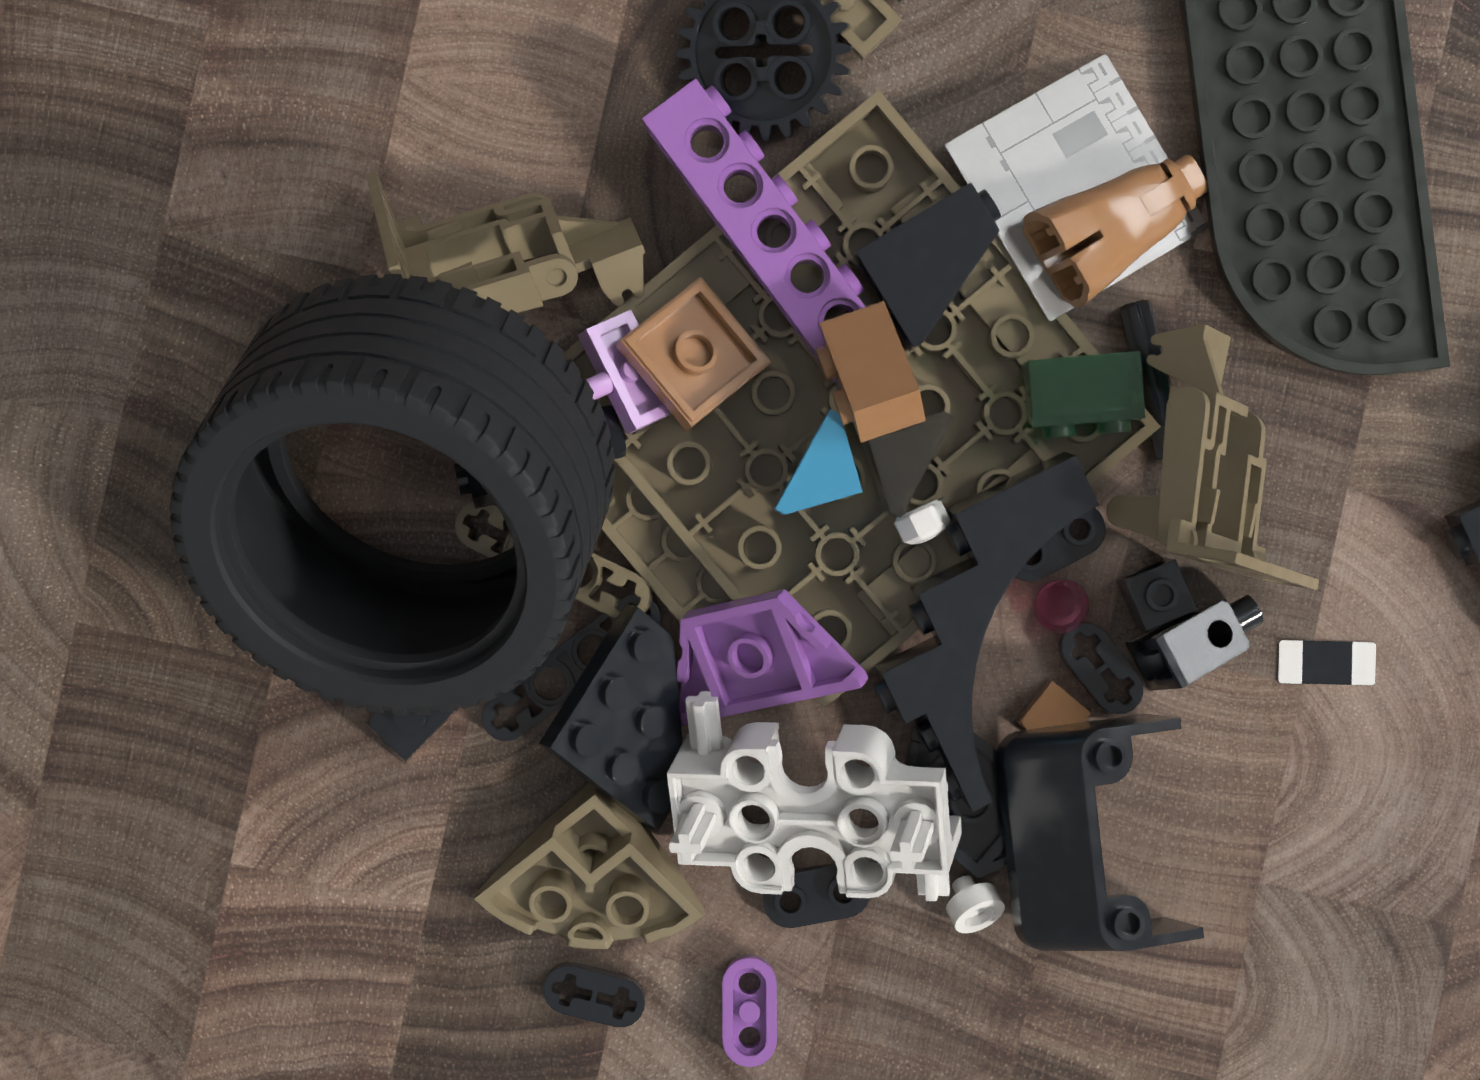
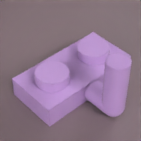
(628, 392)

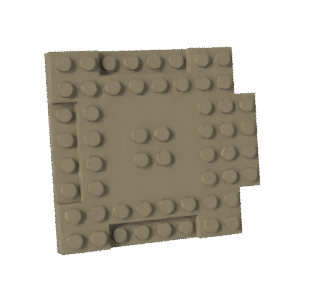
(702, 501)

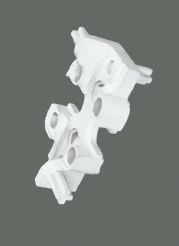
(716, 780)

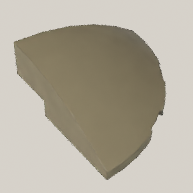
(591, 879)

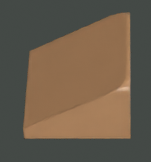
(1051, 708)

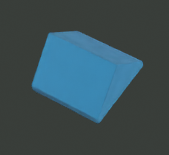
(824, 470)

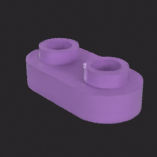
(749, 1009)

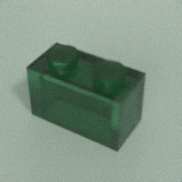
(1084, 392)

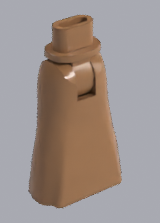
(1103, 230)

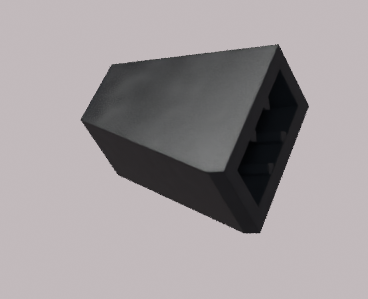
(929, 259)

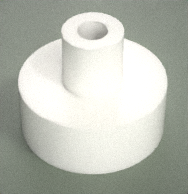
(974, 905)

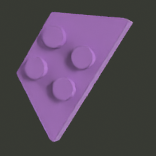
(760, 655)

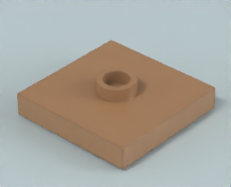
(693, 354)

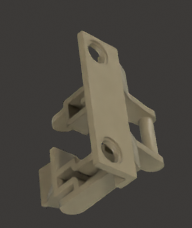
(489, 248)
(1208, 466)

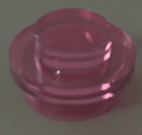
(1061, 606)

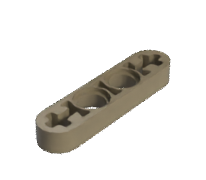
(621, 576)

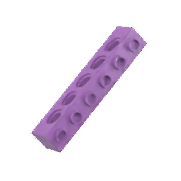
(699, 110)

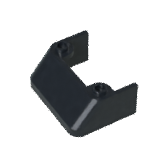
(1056, 842)

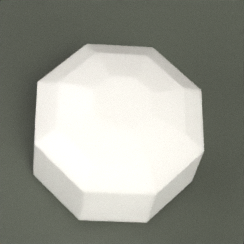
(922, 523)

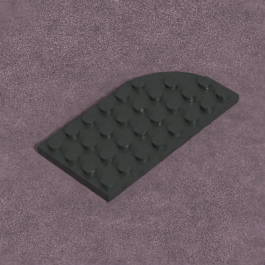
(1318, 178)

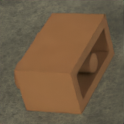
(872, 372)

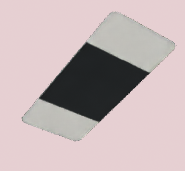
(1327, 662)

